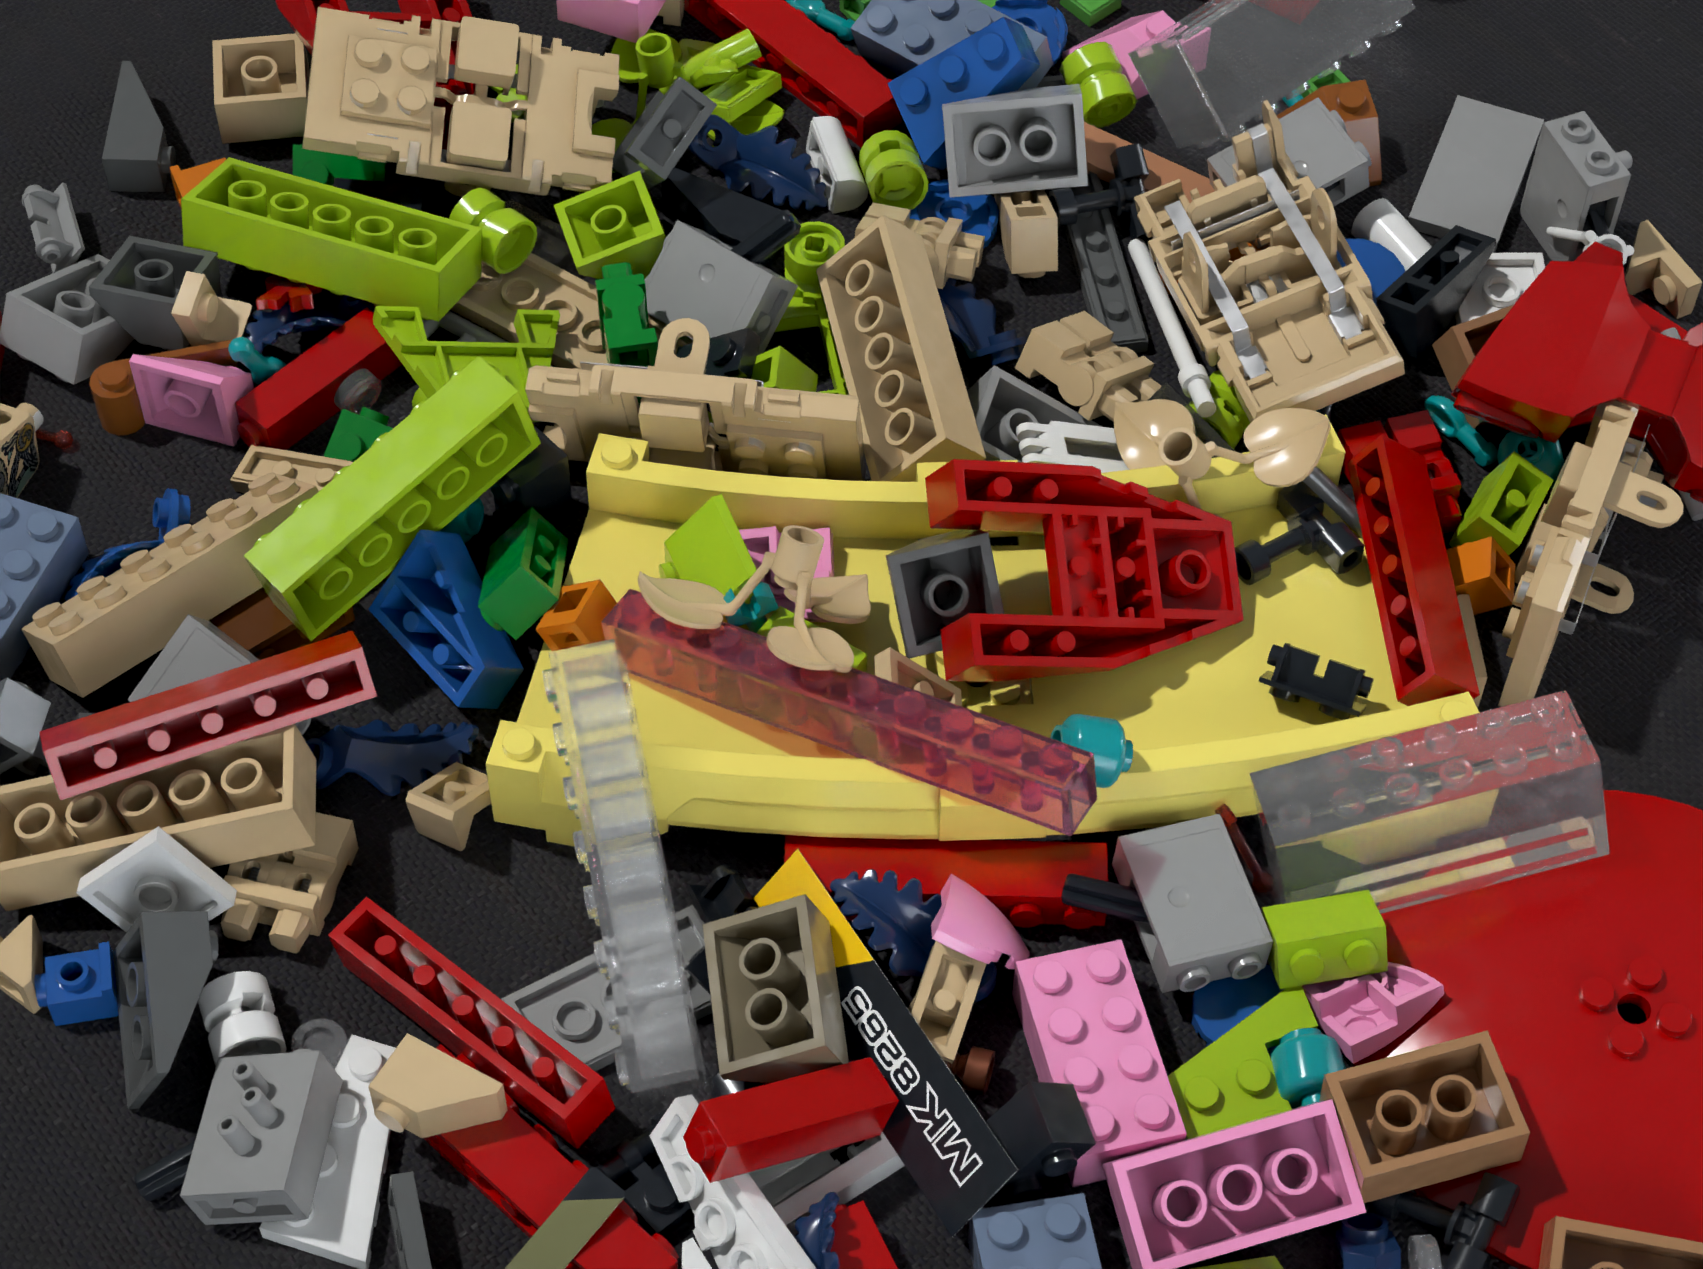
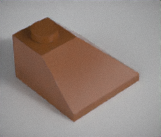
(1358, 112)

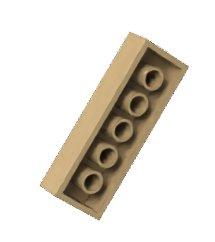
(898, 353)
(142, 605)
(218, 805)

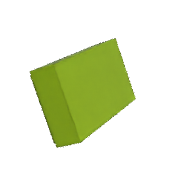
(743, 91)

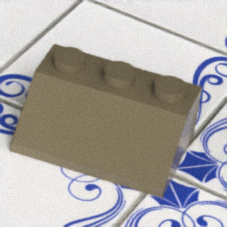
(774, 992)

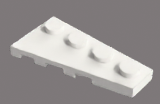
(351, 1170)
(729, 1214)

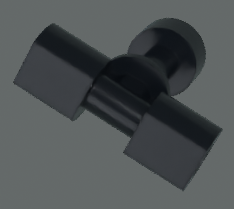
(1130, 173)
(1307, 533)
(1466, 1227)

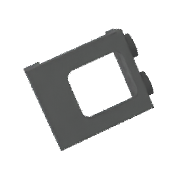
(663, 133)

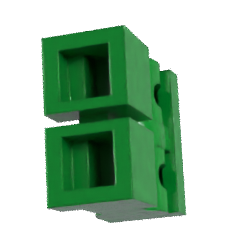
(625, 317)

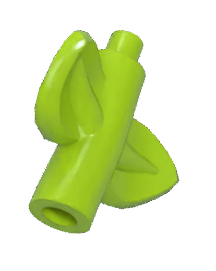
(711, 62)

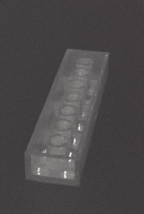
(627, 871)

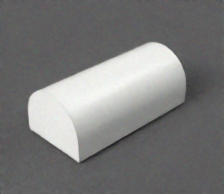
(837, 164)
(1385, 225)

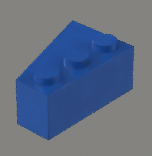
(979, 66)
(437, 619)

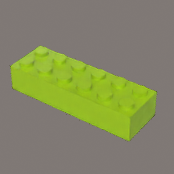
(332, 238)
(406, 482)

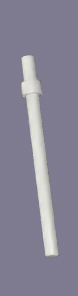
(1191, 374)

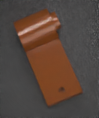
(117, 394)

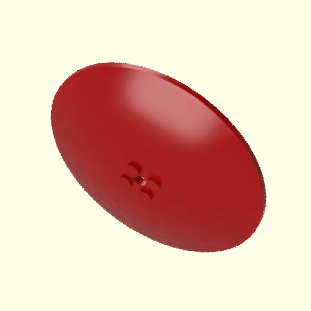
(1543, 971)

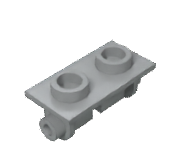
(54, 225)

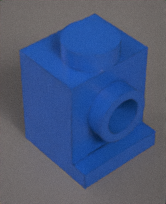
(79, 986)

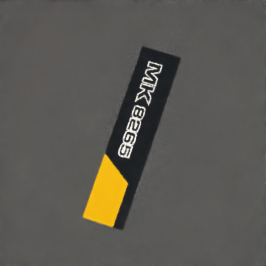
(934, 1122)

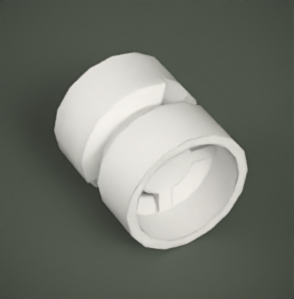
(240, 1016)

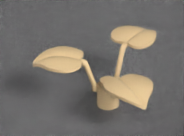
(1162, 432)
(794, 564)

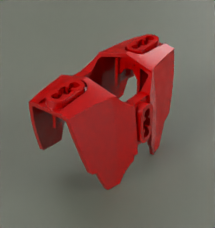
(1582, 345)

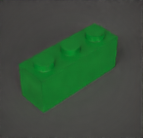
(523, 574)

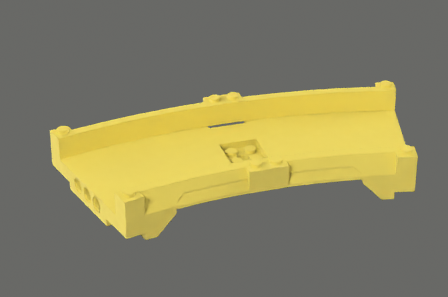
(1189, 710)

